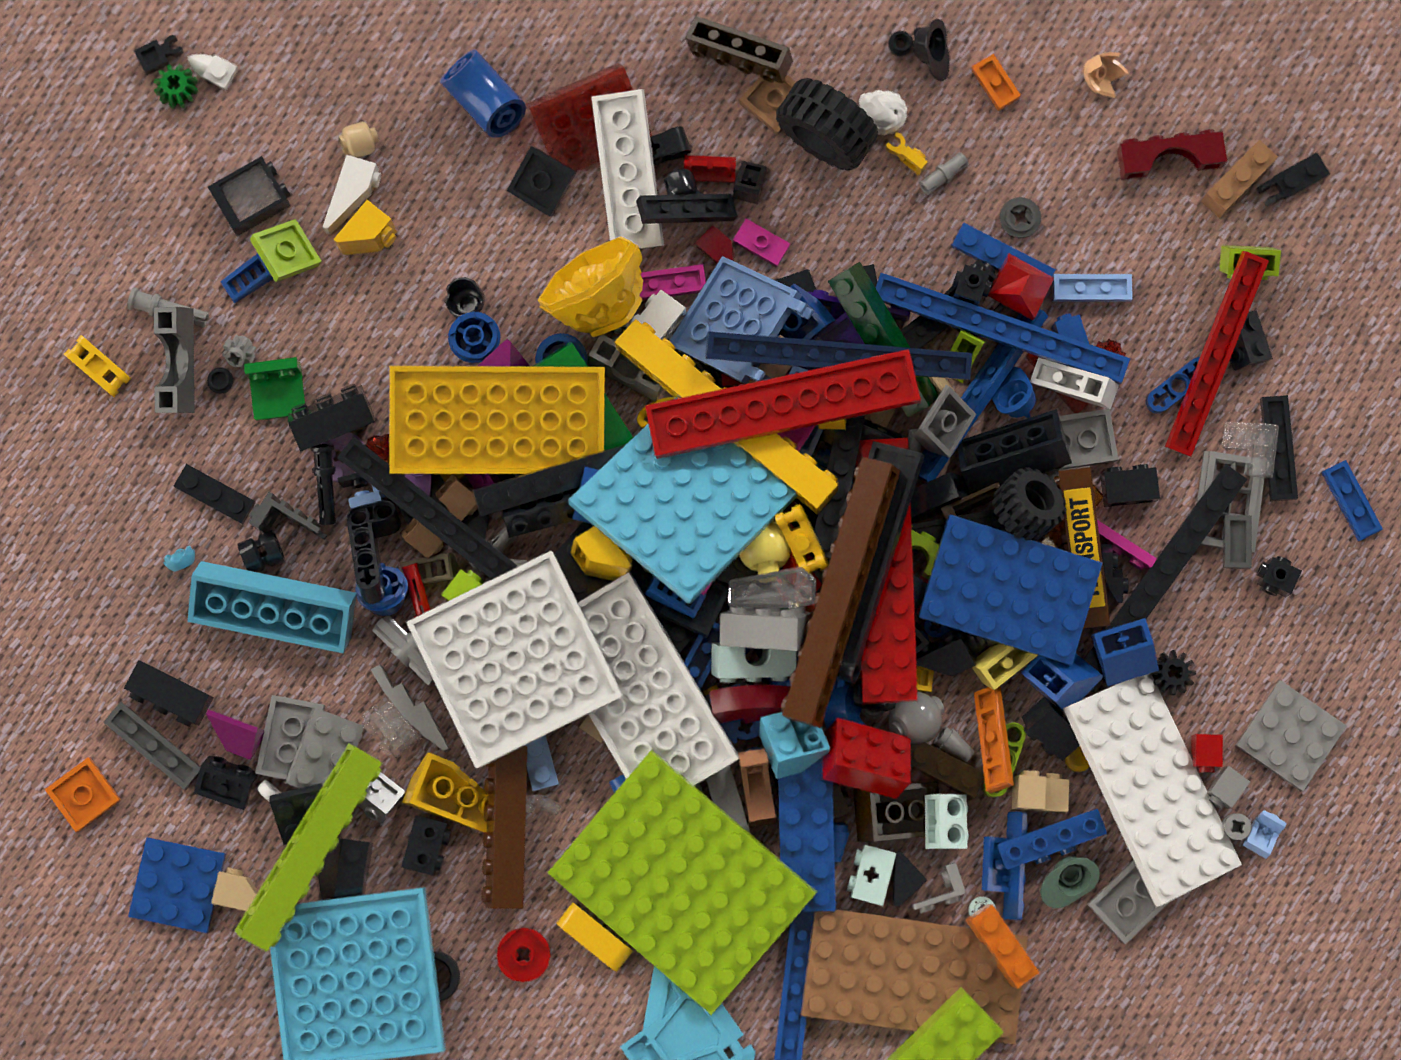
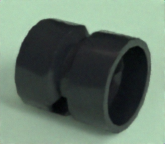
(252, 555)

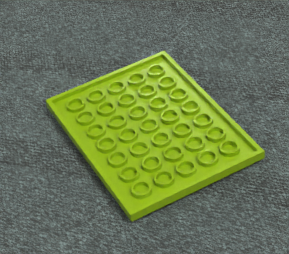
(681, 882)

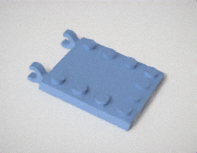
(736, 303)

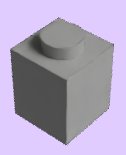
(1227, 788)

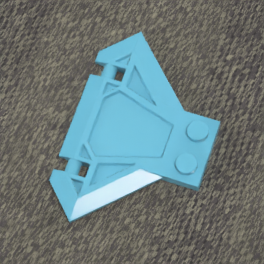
(682, 1029)

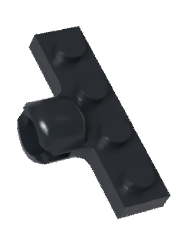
(685, 203)

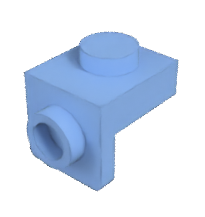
(1264, 833)

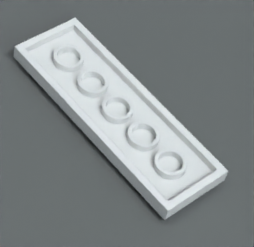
(626, 164)

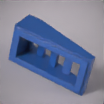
(255, 284)
(662, 597)

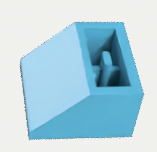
(791, 744)

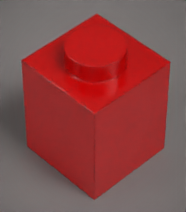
(1207, 752)

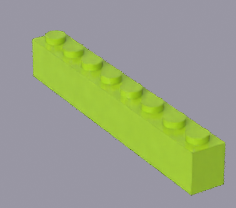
(308, 847)

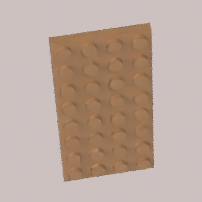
(901, 972)

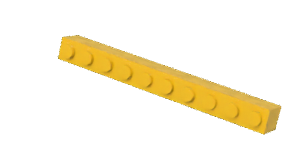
(682, 379)

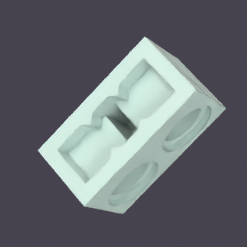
(940, 821)

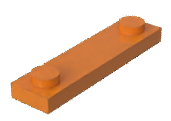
(993, 739)

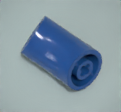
(484, 94)

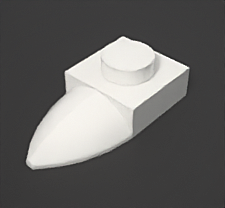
(213, 69)

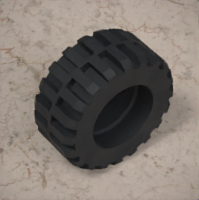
(827, 124)

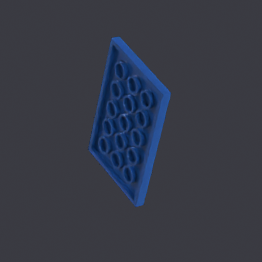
(1010, 590)

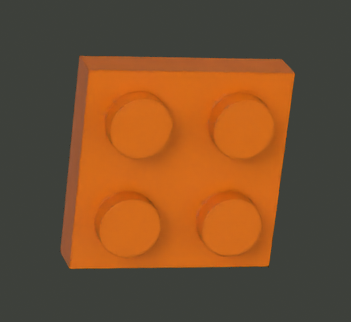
(83, 794)

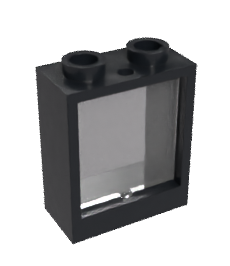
(252, 194)

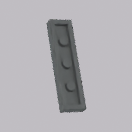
(153, 745)

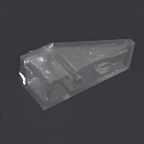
(774, 590)

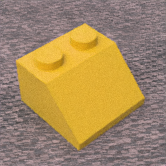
(366, 231)

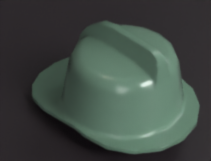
(1069, 881)

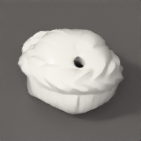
(881, 107)

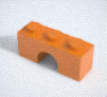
(1004, 946)

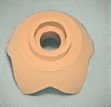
(1101, 71)

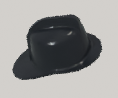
(932, 48)

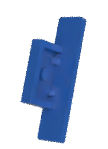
(1051, 839)
(997, 877)

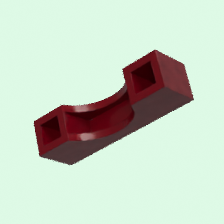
(1203, 150)

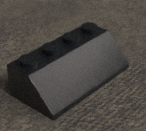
(999, 453)

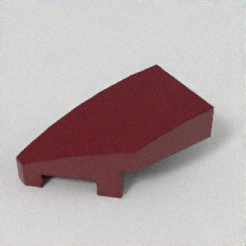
(715, 245)

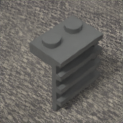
(267, 512)

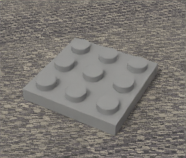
(1290, 735)

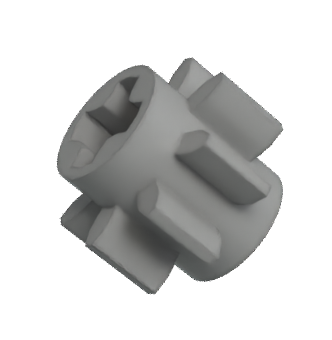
(239, 351)

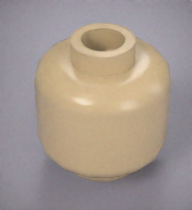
(358, 140)

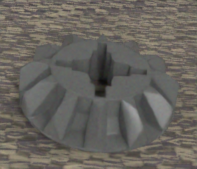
(1016, 206)

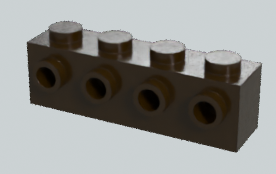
(739, 50)

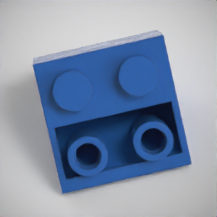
(1125, 652)
(1062, 682)

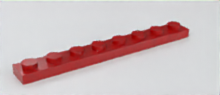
(1216, 353)

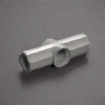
(403, 647)

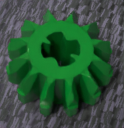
(172, 95)

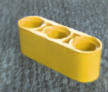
(594, 937)

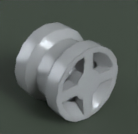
(1232, 828)

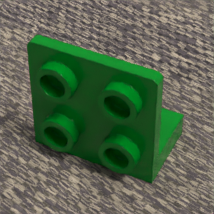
(275, 387)

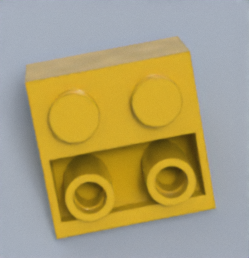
(600, 555)

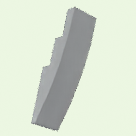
(417, 715)

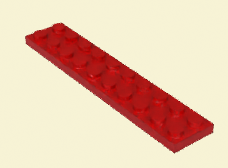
(782, 404)
(890, 650)

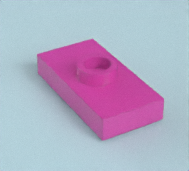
(761, 242)

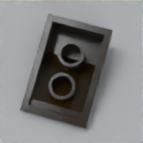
(891, 818)

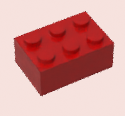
(867, 758)

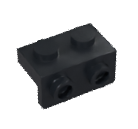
(1251, 344)

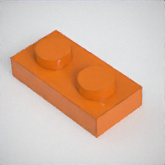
(995, 82)

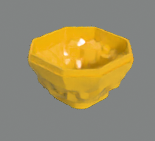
(597, 288)

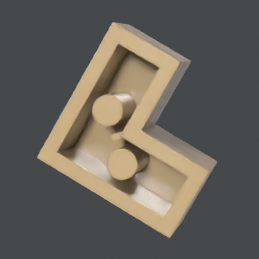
(1040, 793)

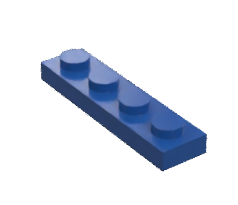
(990, 250)

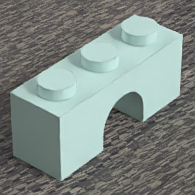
(730, 663)

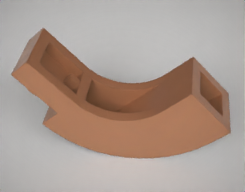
(757, 787)

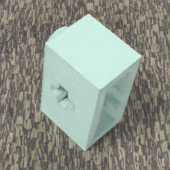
(876, 890)

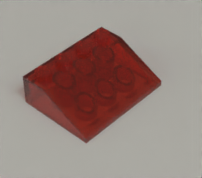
(567, 117)

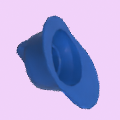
(1015, 395)

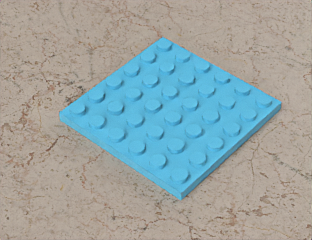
(682, 511)
(358, 979)

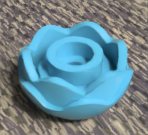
(180, 559)

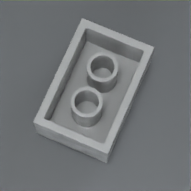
(764, 627)

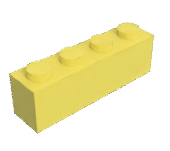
(1000, 663)

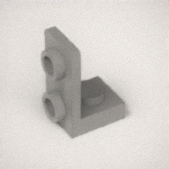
(952, 879)

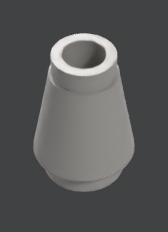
(953, 744)

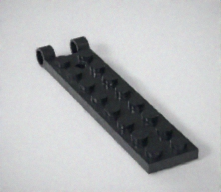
(909, 464)

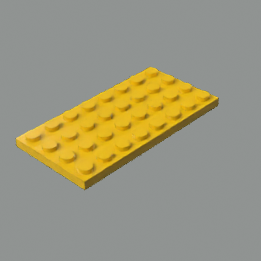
(492, 418)

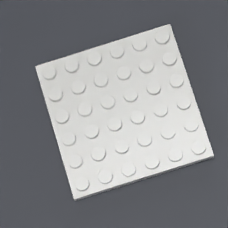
(514, 659)

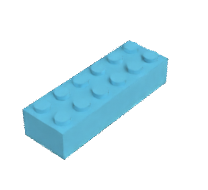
(271, 607)

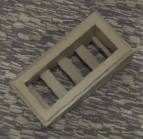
(450, 564)

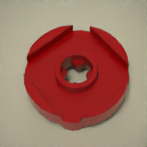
(508, 954)

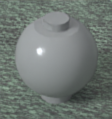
(918, 719)

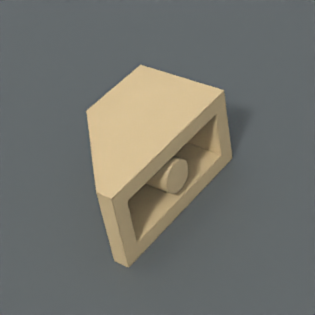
(234, 890)

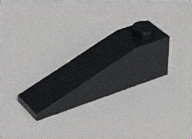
(345, 869)

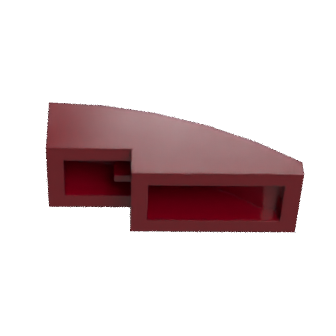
(747, 702)

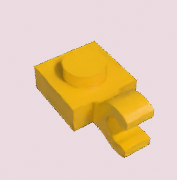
(910, 157)

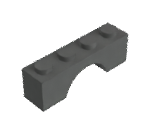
(176, 332)

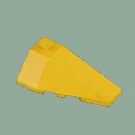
(447, 792)

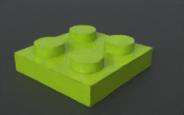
(285, 250)

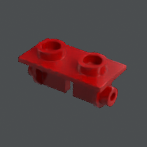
(711, 168)

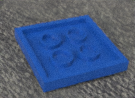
(176, 885)

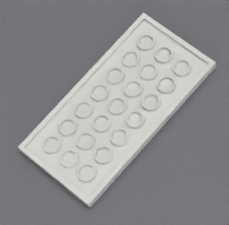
(660, 698)
(1152, 788)

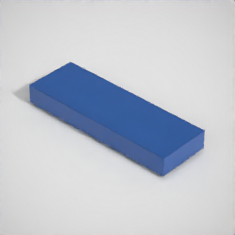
(1352, 500)

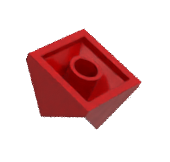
(1020, 286)

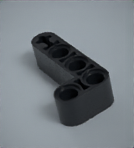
(364, 527)

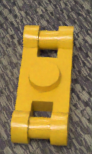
(97, 366)
(802, 539)

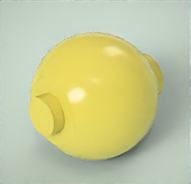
(767, 551)

